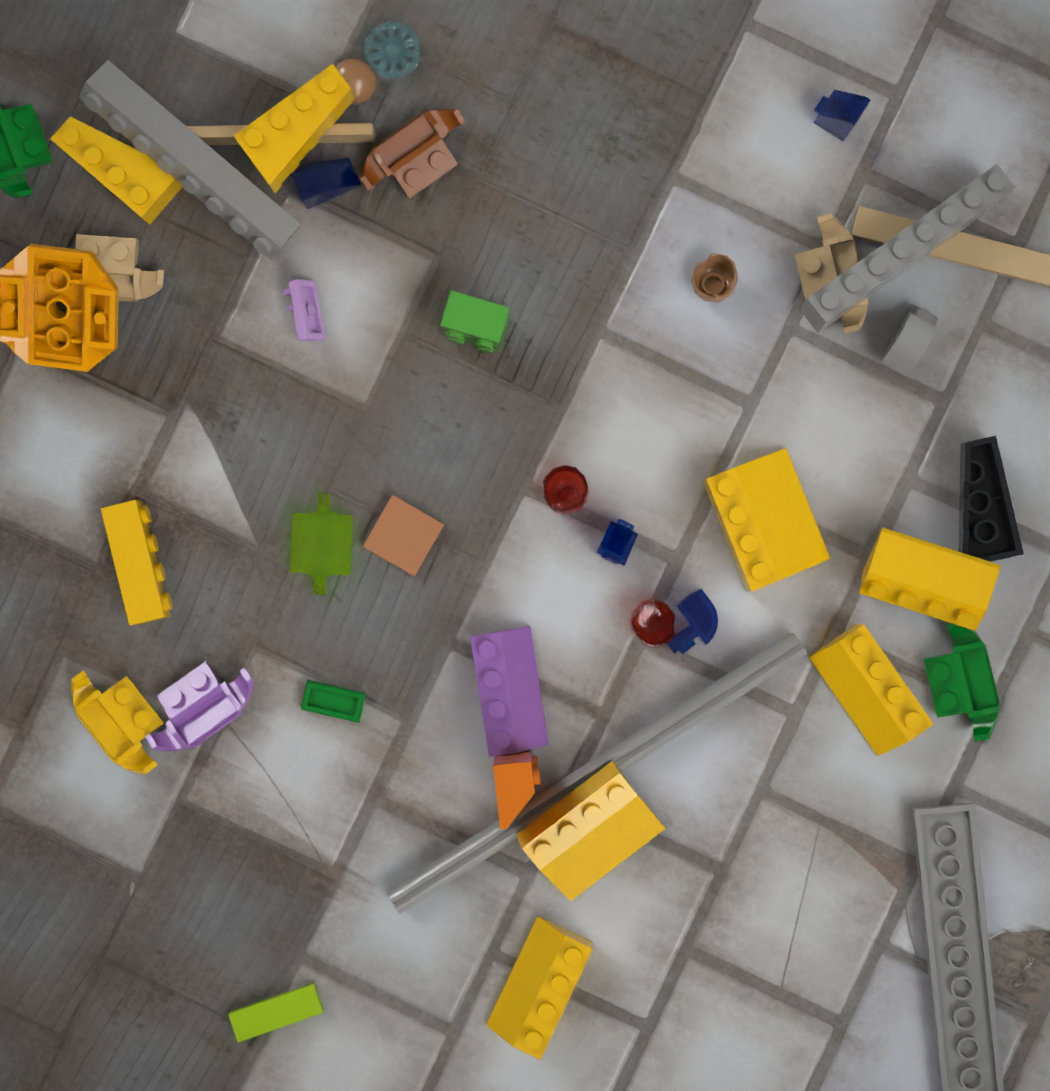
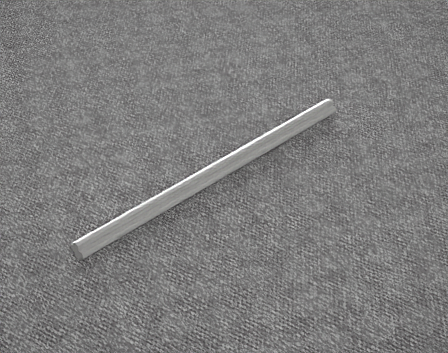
(623, 755)

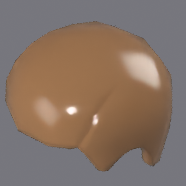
(359, 78)
(715, 278)

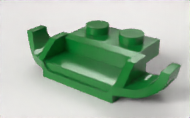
(20, 149)
(965, 682)

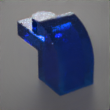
(701, 621)

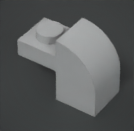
(910, 340)

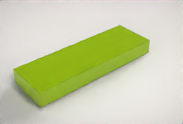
(276, 1012)

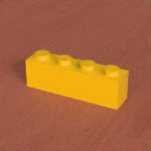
(136, 562)

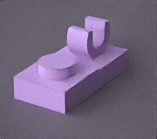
(306, 310)

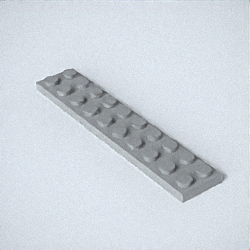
(957, 948)

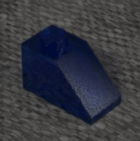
(840, 112)
(325, 181)
(617, 542)

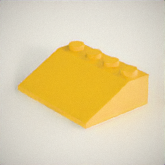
(766, 520)
(590, 831)

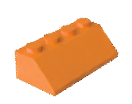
(514, 783)

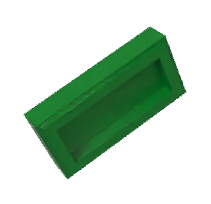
(333, 701)

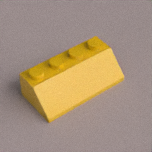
(929, 579)
(870, 690)
(539, 986)

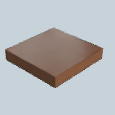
(403, 535)

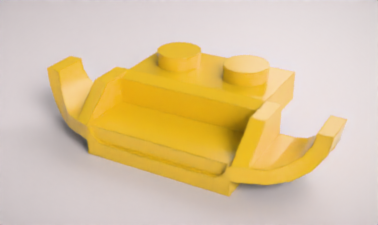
(116, 721)

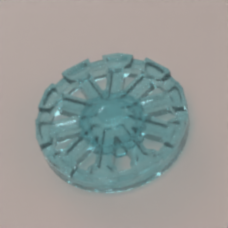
(392, 50)

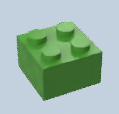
(475, 322)

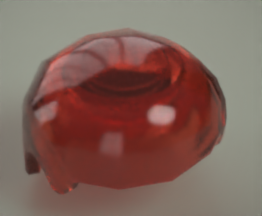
(565, 489)
(653, 623)

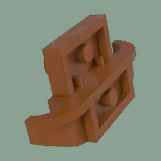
(413, 152)

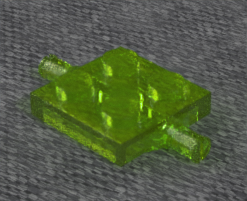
(321, 544)

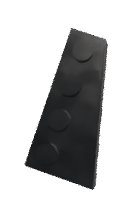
(985, 505)

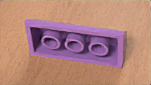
(509, 691)

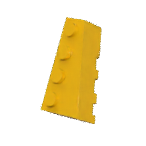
(294, 126)
(119, 168)

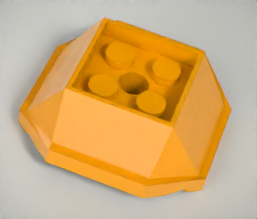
(34, 323)

